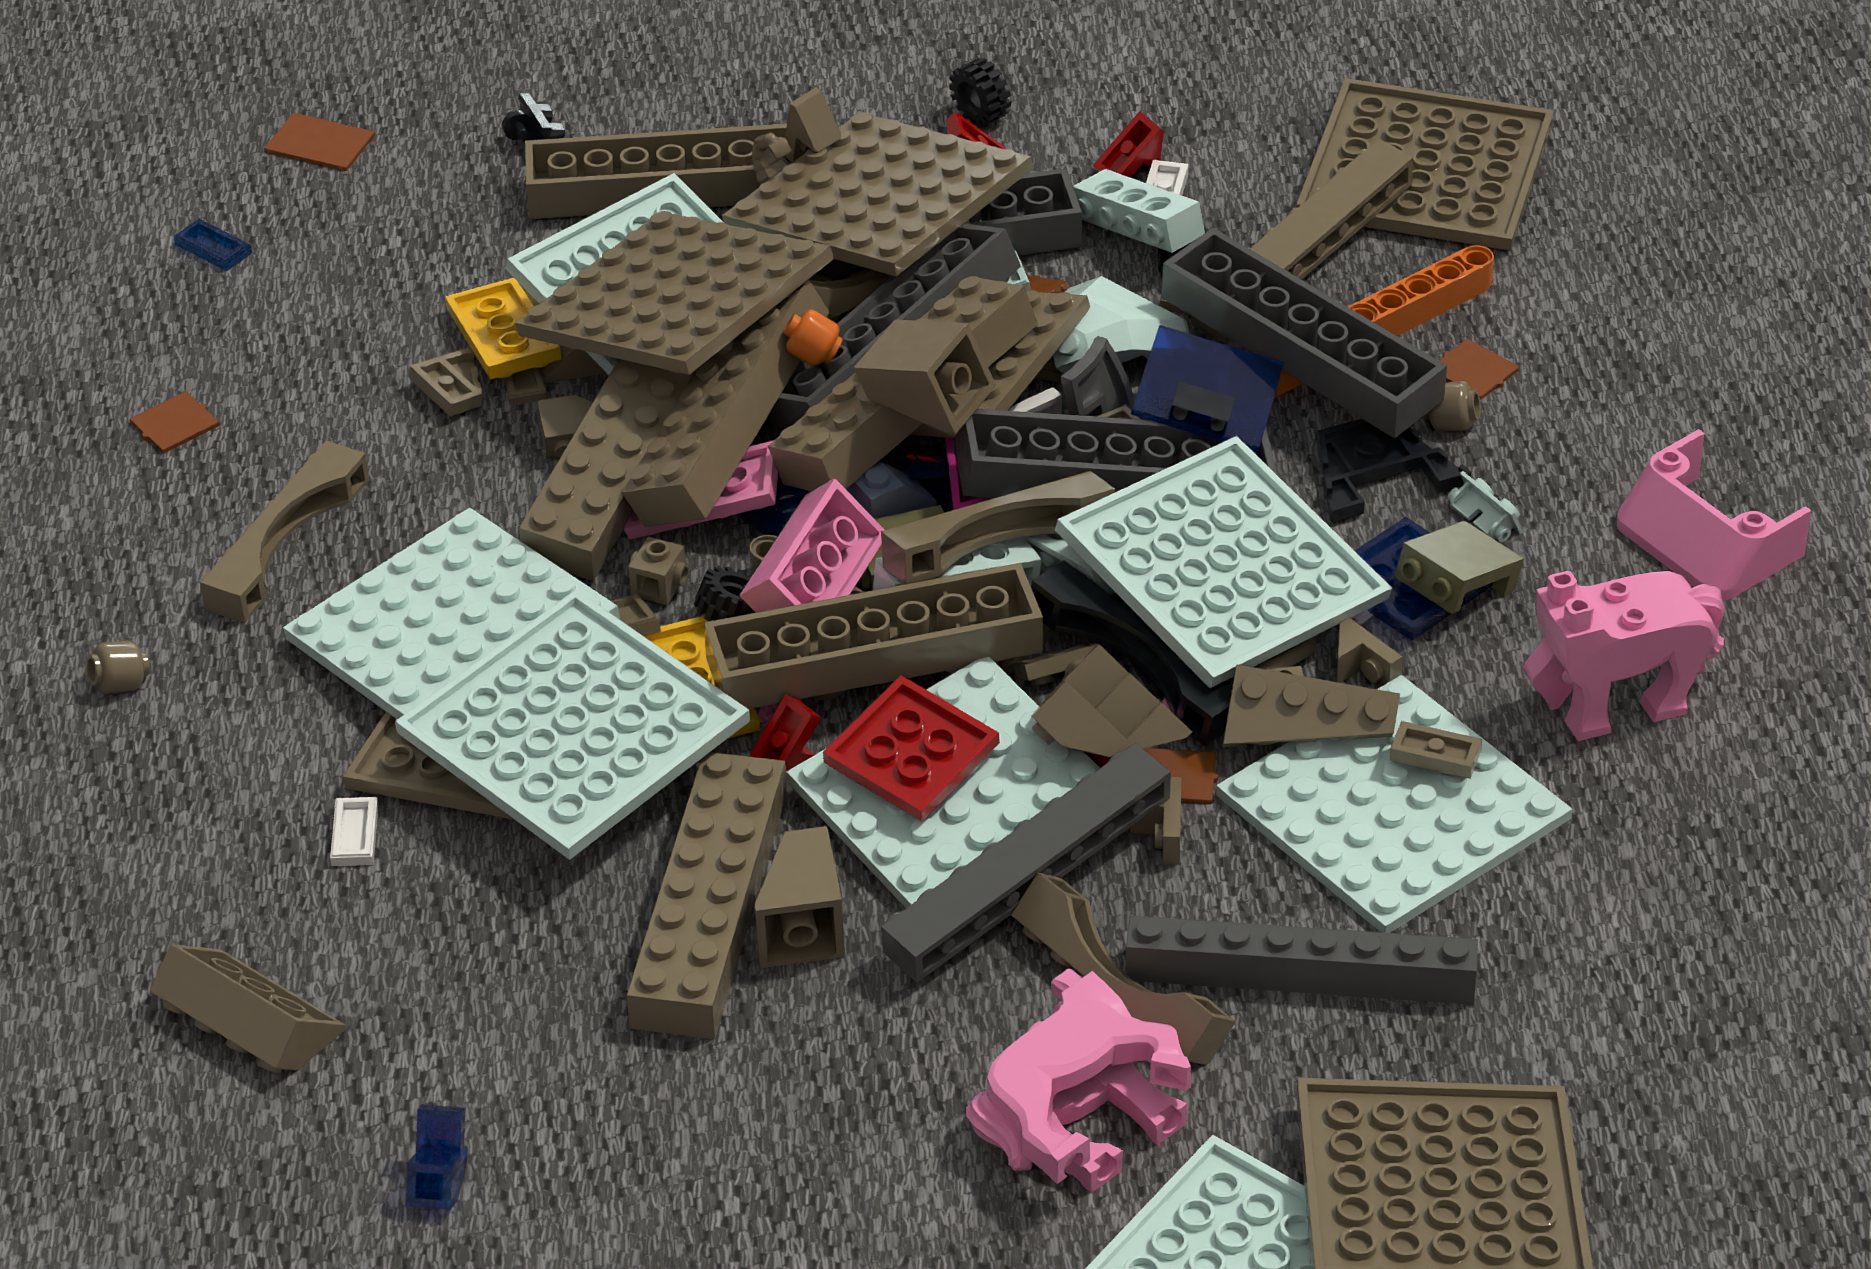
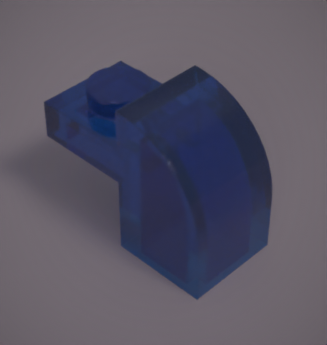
(440, 1158)

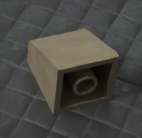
(927, 372)
(800, 902)

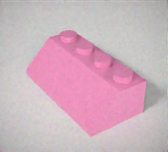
(817, 552)

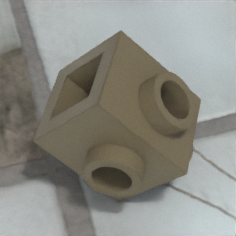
(658, 570)

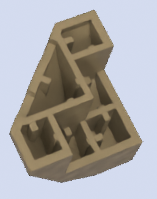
(1105, 710)

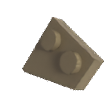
(450, 381)

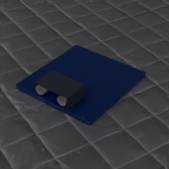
(1207, 388)

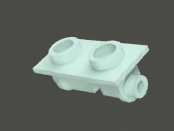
(1477, 497)

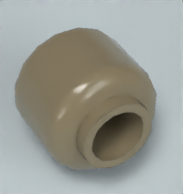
(1457, 410)
(117, 667)

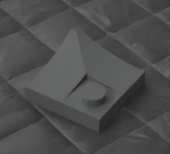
(1097, 382)

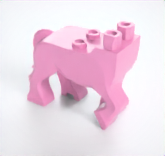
(1619, 633)
(1070, 1070)

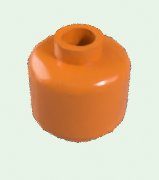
(812, 337)

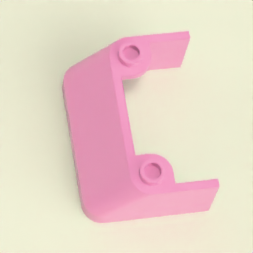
(1697, 537)

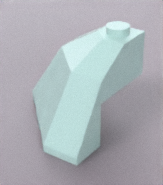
(1119, 316)

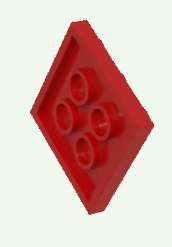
(911, 748)

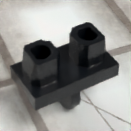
(531, 121)

